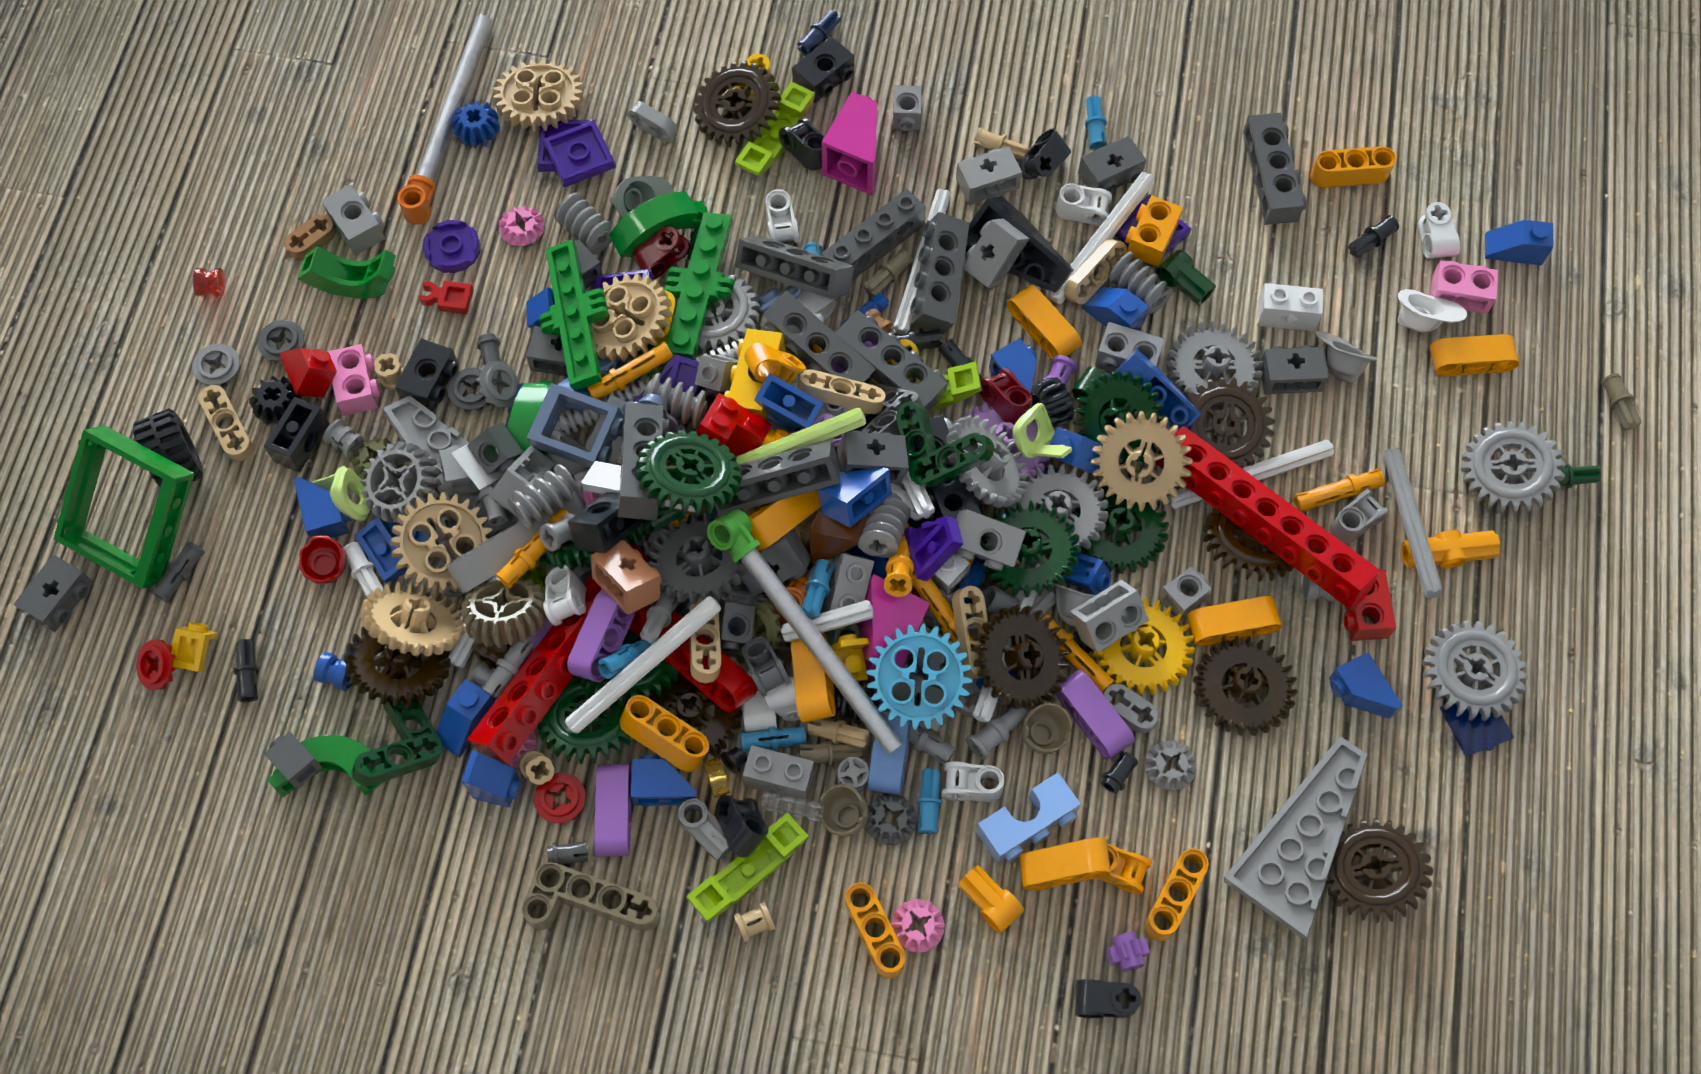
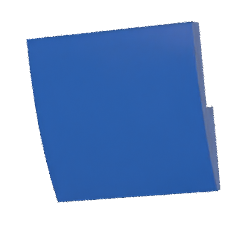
(376, 543)

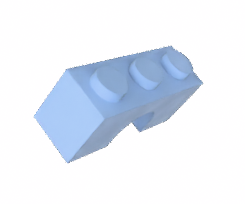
(1007, 836)

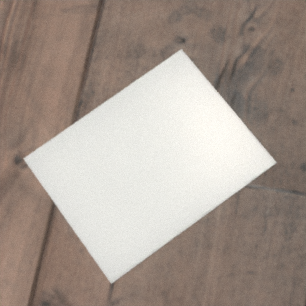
(473, 468)

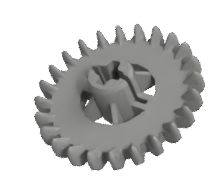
(730, 321)
(1221, 355)
(1005, 482)
(1512, 486)
(1059, 489)
(1462, 686)

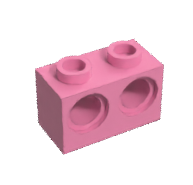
(1464, 285)
(351, 380)

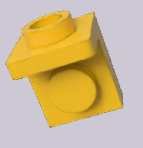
(191, 646)
(851, 654)

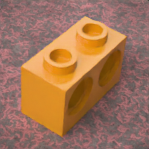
(1156, 231)

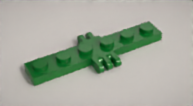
(699, 284)
(573, 315)

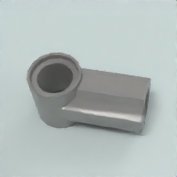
(706, 831)

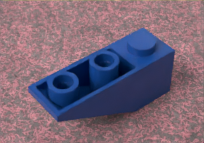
(1176, 405)

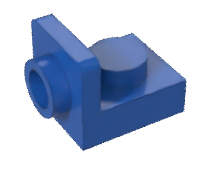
(1089, 574)

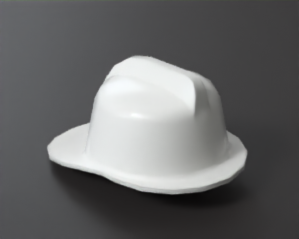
(1427, 312)

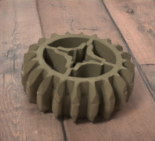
(503, 614)

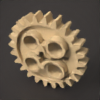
(519, 91)
(636, 300)
(416, 554)

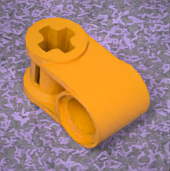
(765, 360)
(1122, 866)

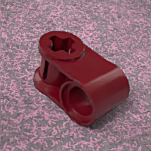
(659, 251)
(1007, 395)

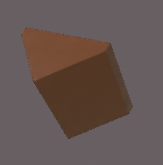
(831, 537)

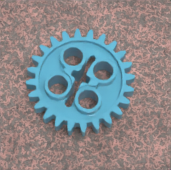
(889, 674)

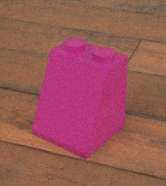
(851, 144)
(888, 615)

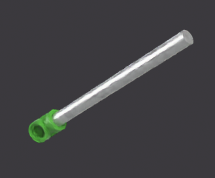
(733, 534)

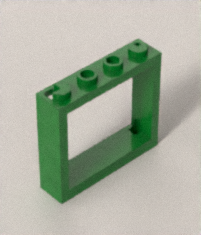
(165, 517)

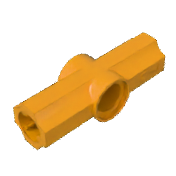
(1455, 549)

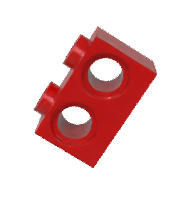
(1376, 606)

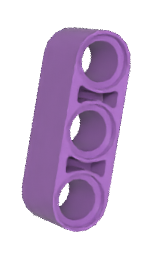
(599, 637)
(1094, 714)
(613, 810)

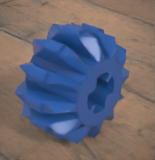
(476, 124)

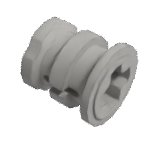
(342, 438)

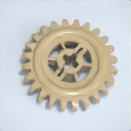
(1134, 489)
(387, 609)

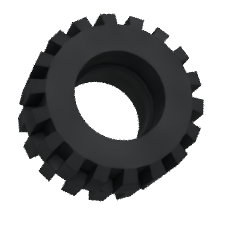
(169, 438)

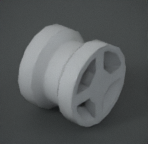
(852, 768)

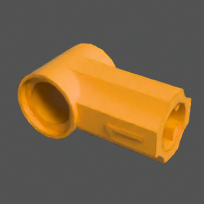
(997, 906)

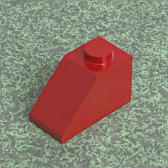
(309, 371)

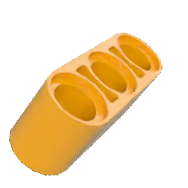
(1353, 166)
(1044, 322)
(1474, 355)
(779, 517)
(1237, 618)
(812, 685)
(659, 719)
(1065, 864)
(1187, 884)
(872, 914)

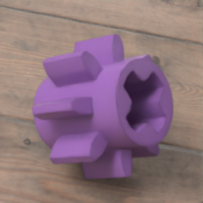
(1128, 951)

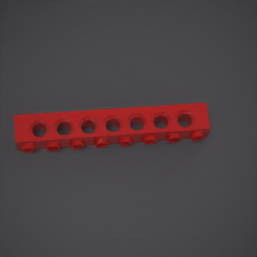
(1276, 523)
(533, 687)

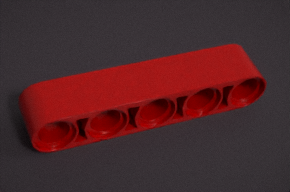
(732, 685)

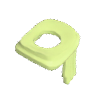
(1041, 444)
(337, 486)

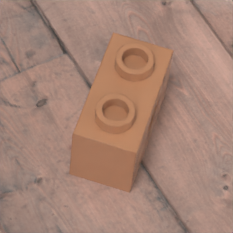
(626, 577)

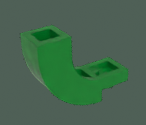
(647, 219)
(347, 277)
(525, 411)
(333, 754)

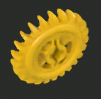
(1162, 669)

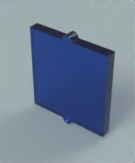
(1476, 734)

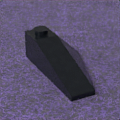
(1038, 259)

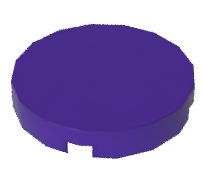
(451, 246)

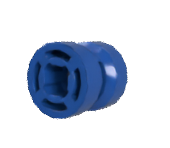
(332, 670)

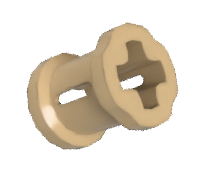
(388, 369)
(538, 776)
(748, 931)

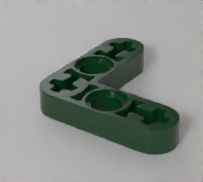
(936, 458)
(410, 745)

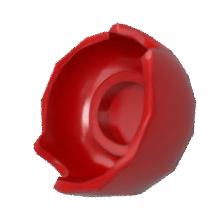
(322, 560)

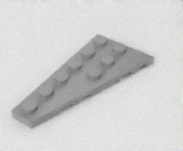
(420, 426)
(1295, 851)

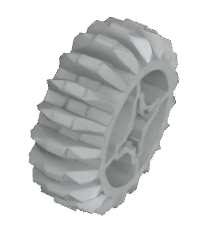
(389, 482)

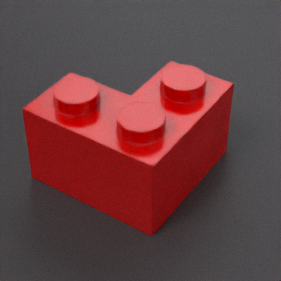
(733, 426)

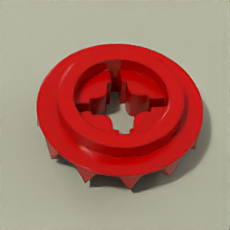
(147, 664)
(564, 812)

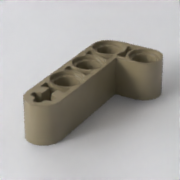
(592, 903)

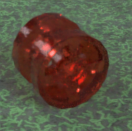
(209, 282)

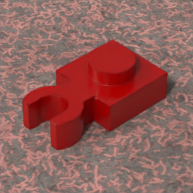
(451, 297)

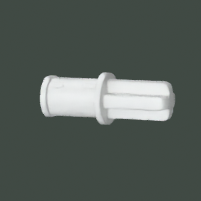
(361, 568)

